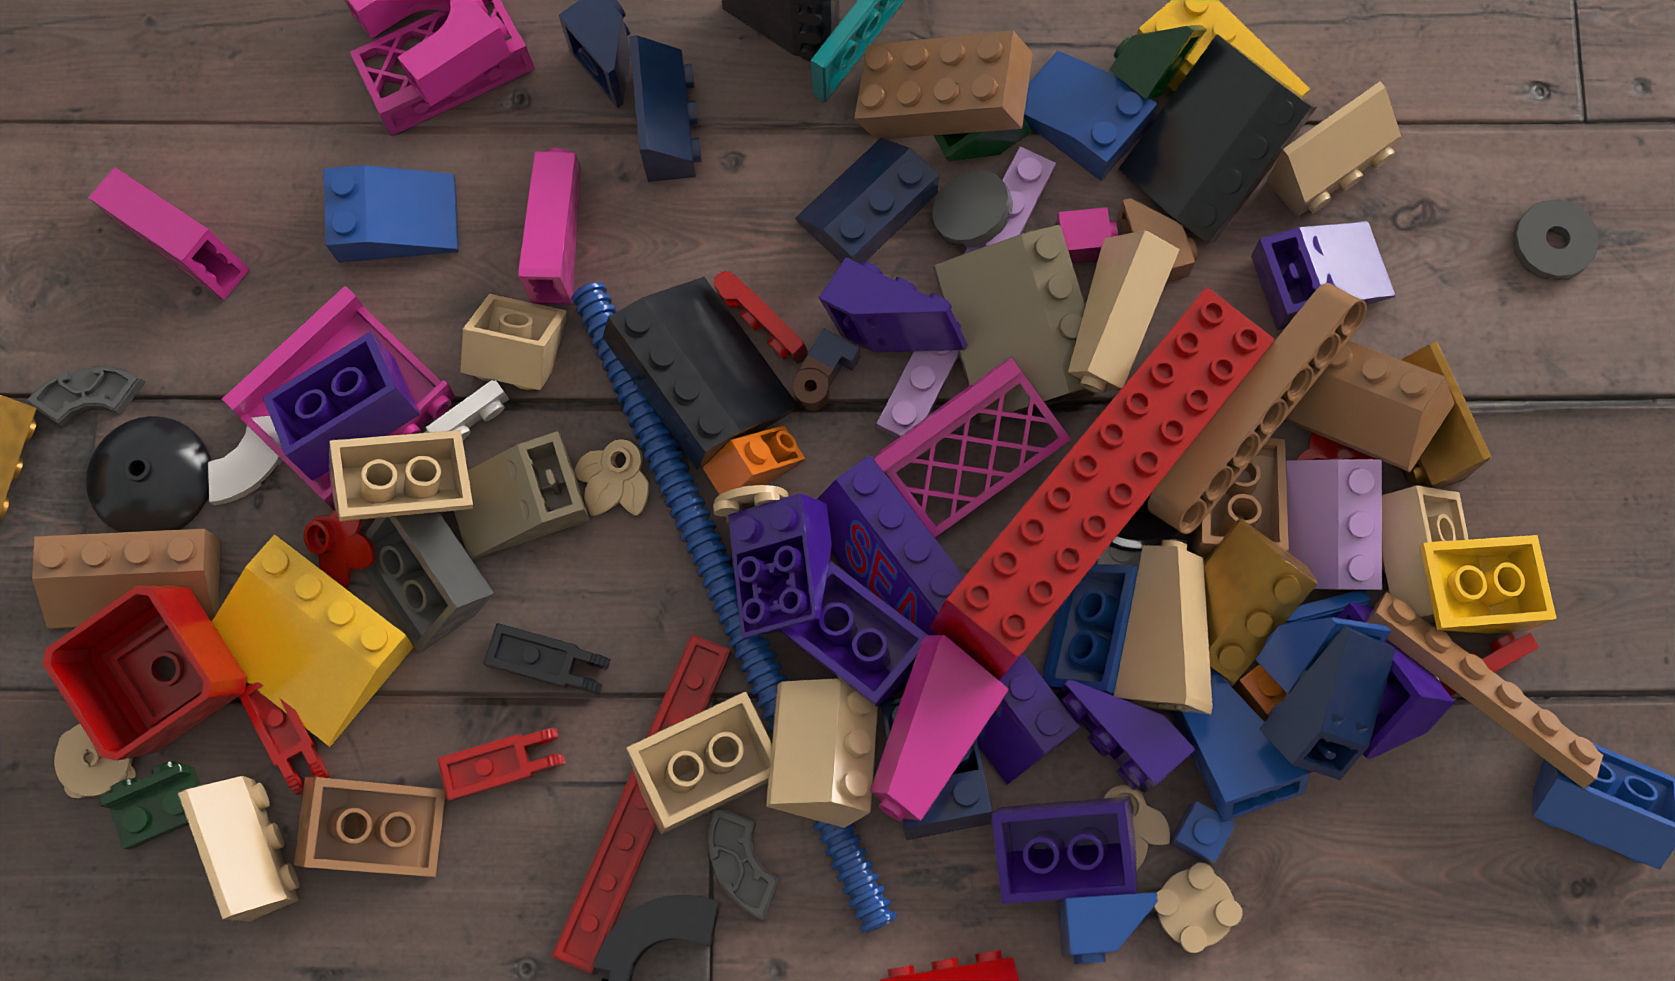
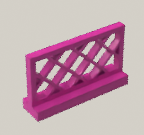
(407, 106)
(950, 417)

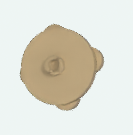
(745, 498)
(83, 769)
(1196, 908)

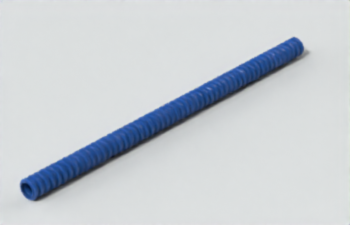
(720, 580)

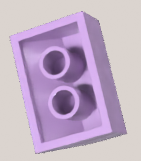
(1336, 521)

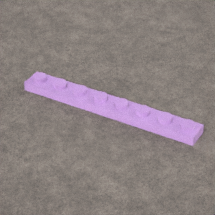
(929, 370)

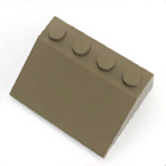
(1020, 304)

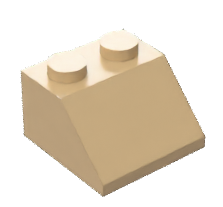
(512, 342)

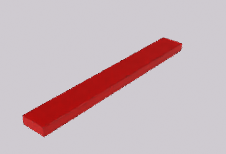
(632, 822)

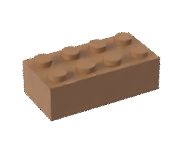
(944, 85)

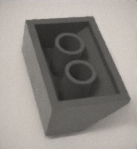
(424, 576)

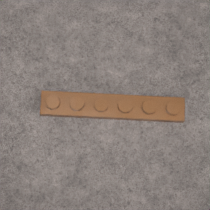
(1487, 691)

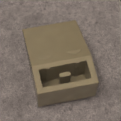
(521, 497)

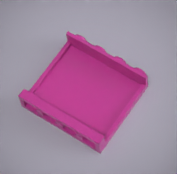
(323, 334)

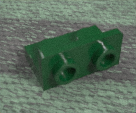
(151, 805)

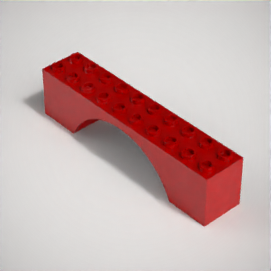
(1100, 484)

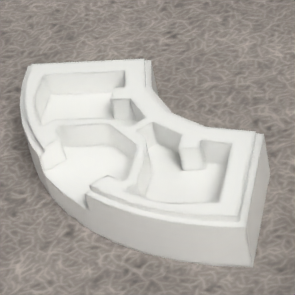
(243, 467)

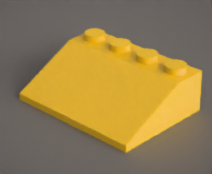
(307, 639)

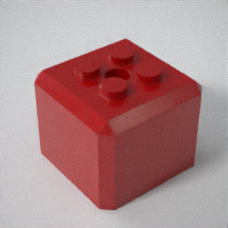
(113, 675)

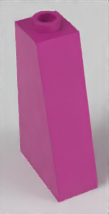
(551, 228)
(170, 232)
(934, 727)

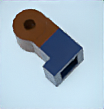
(821, 368)

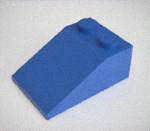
(1086, 112)
(389, 212)

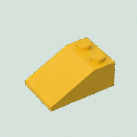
(1488, 584)

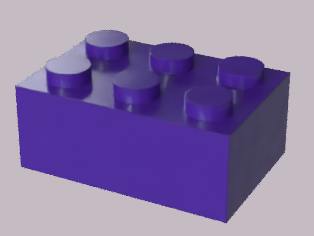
(340, 398)

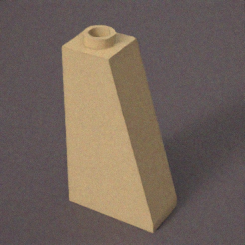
(1120, 308)
(1167, 634)

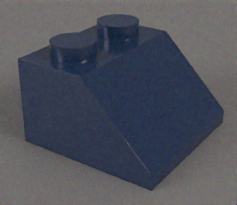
(600, 43)

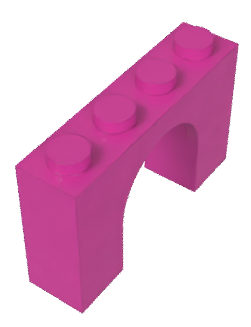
(452, 55)

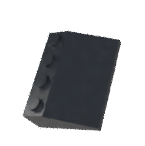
(791, 24)
(1216, 139)
(697, 368)

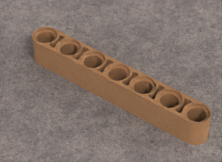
(1257, 407)

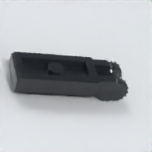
(541, 658)

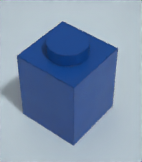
(1201, 833)

